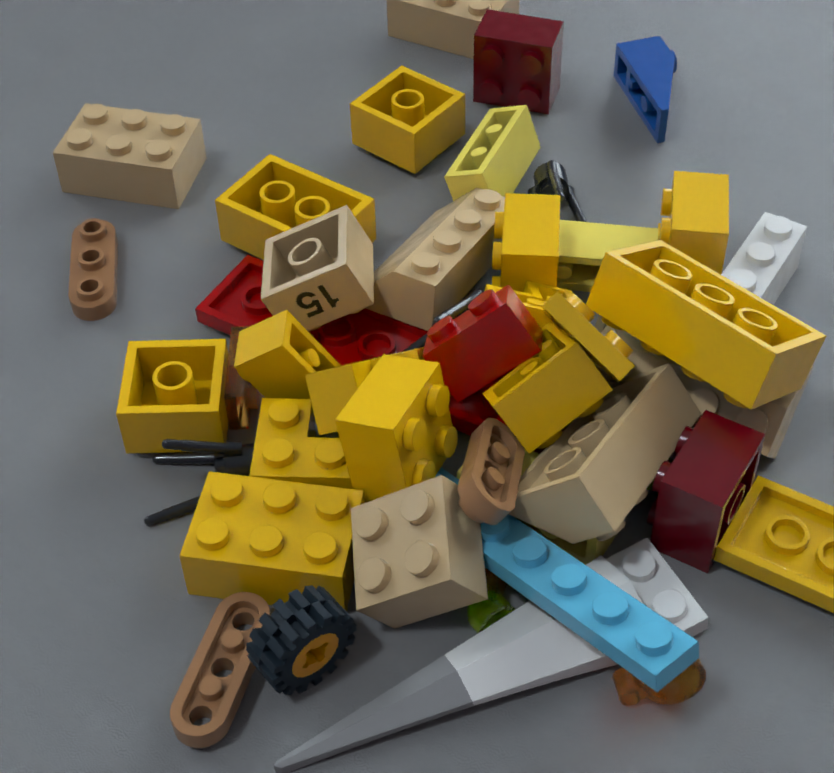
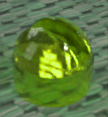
(488, 611)

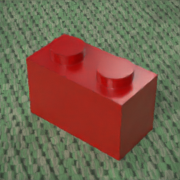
(483, 341)

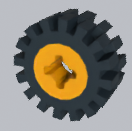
(301, 640)

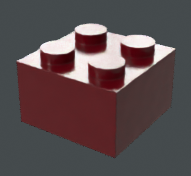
(517, 60)
(703, 488)

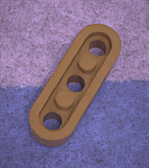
(93, 270)
(490, 473)
(220, 649)

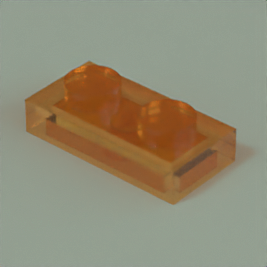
(239, 394)

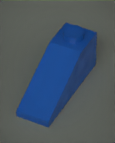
(645, 75)

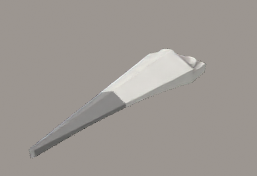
(506, 658)

